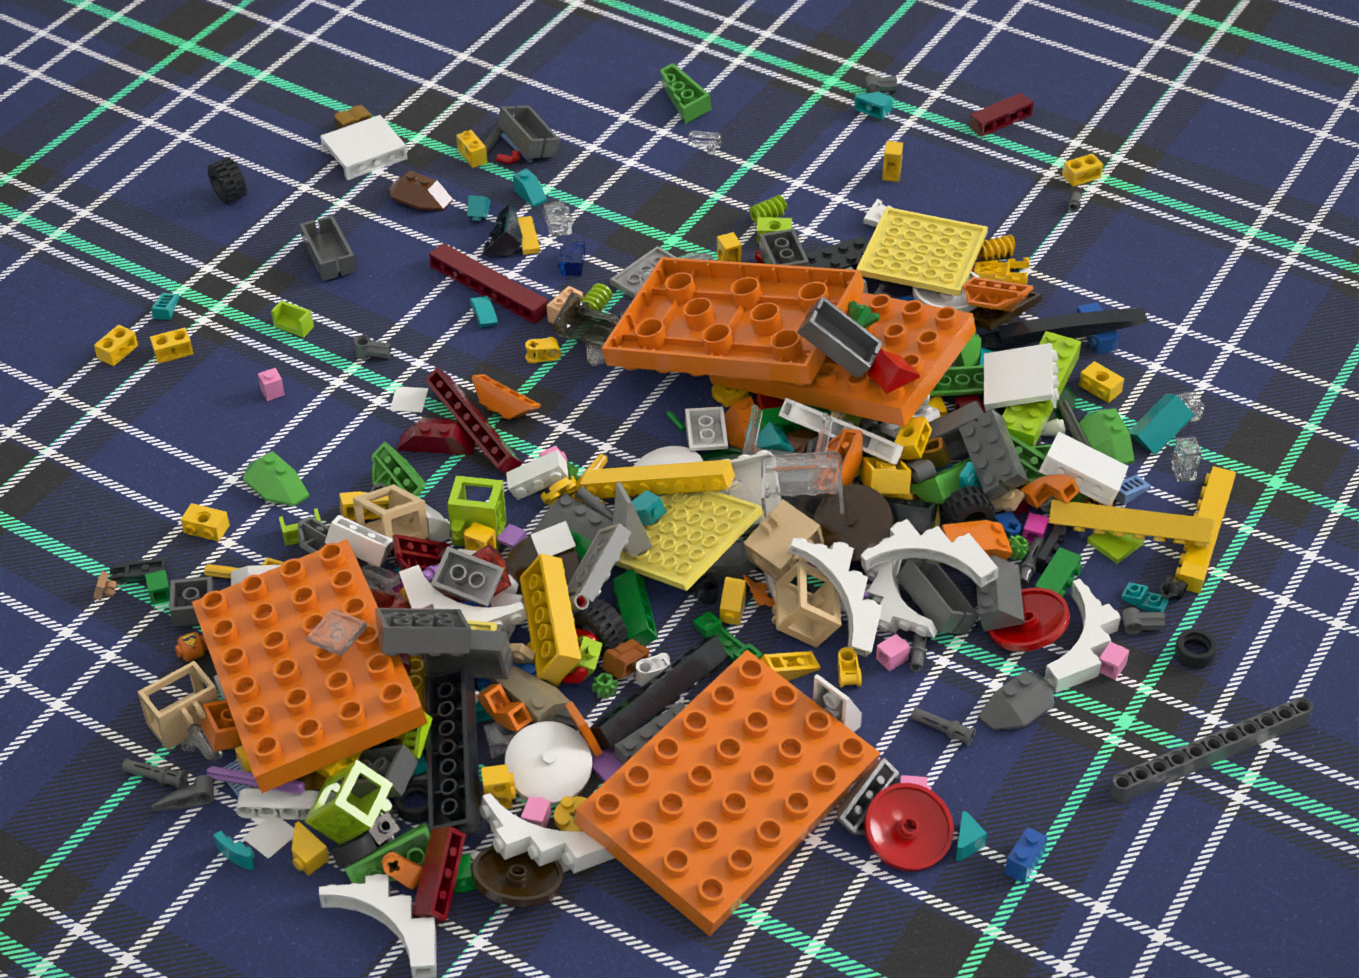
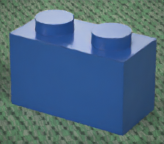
(1025, 855)

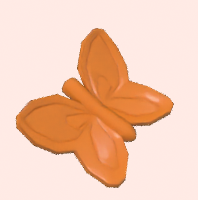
(759, 592)

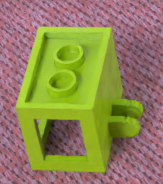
(465, 512)
(348, 814)

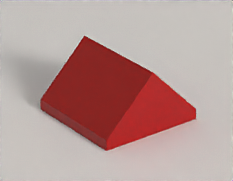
(891, 371)

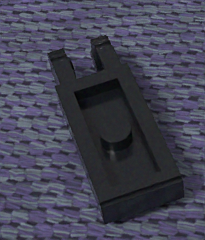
(1051, 546)
(136, 570)

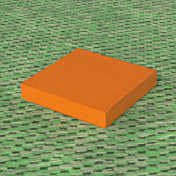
(583, 728)

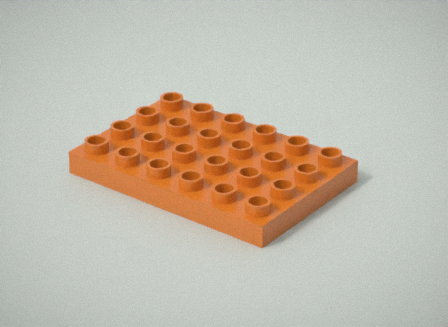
(728, 319)
(919, 333)
(293, 699)
(726, 791)

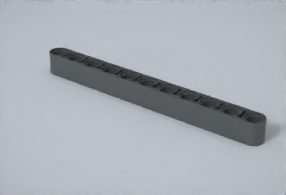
(1210, 749)

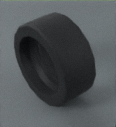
(1195, 660)
(413, 815)
(353, 849)

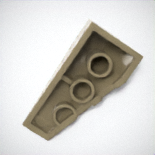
(539, 696)

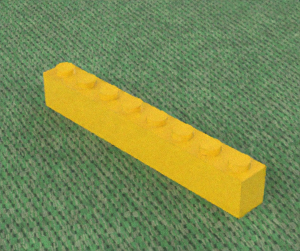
(660, 478)
(1213, 506)
(1132, 521)

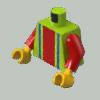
(590, 652)

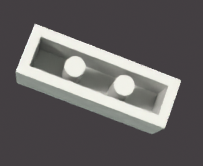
(537, 475)
(364, 542)

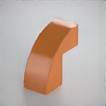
(1058, 486)
(508, 714)

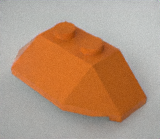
(995, 293)
(501, 398)
(737, 421)
(849, 446)

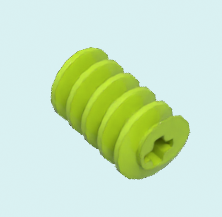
(769, 208)
(598, 297)

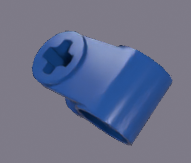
(1009, 523)

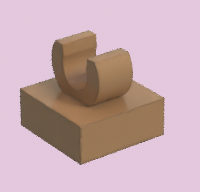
(104, 586)

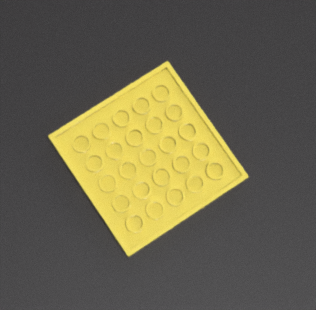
(922, 251)
(691, 536)

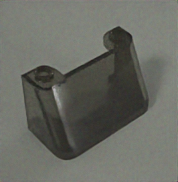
(584, 324)

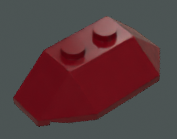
(437, 436)
(416, 551)

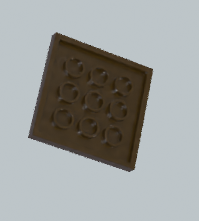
(993, 318)

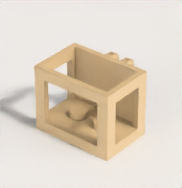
(404, 517)
(773, 536)
(806, 614)
(172, 722)

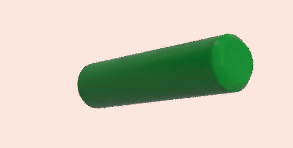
(675, 420)

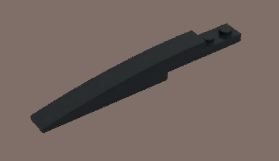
(1068, 325)

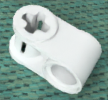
(650, 667)

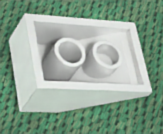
(706, 428)
(836, 703)

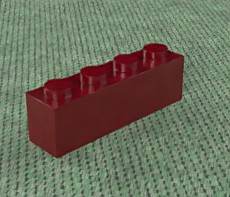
(1001, 114)
(439, 874)

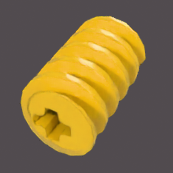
(997, 246)

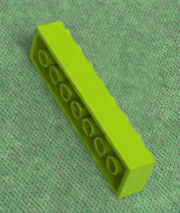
(1029, 419)

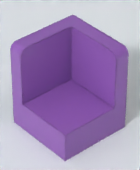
(511, 536)

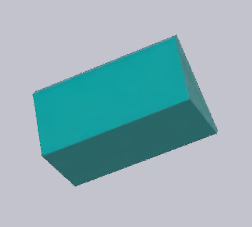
(1161, 423)

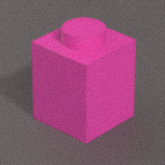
(1035, 527)

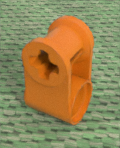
(406, 872)

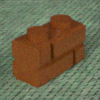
(623, 659)

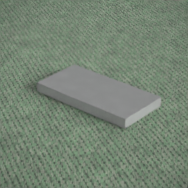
(629, 279)

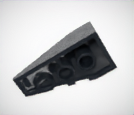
(506, 235)

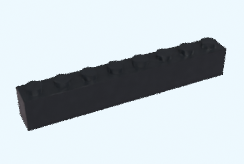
(659, 692)

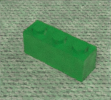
(1061, 572)

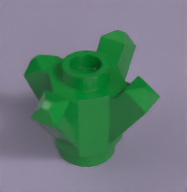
(862, 314)

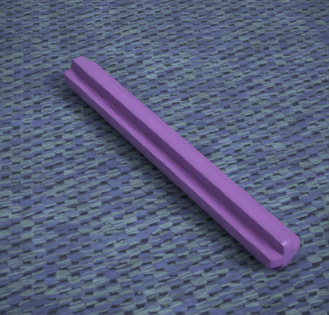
(248, 779)

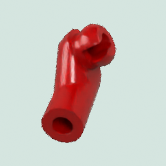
(515, 157)

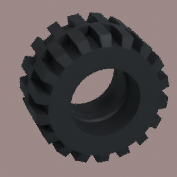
(227, 180)
(967, 506)
(603, 622)

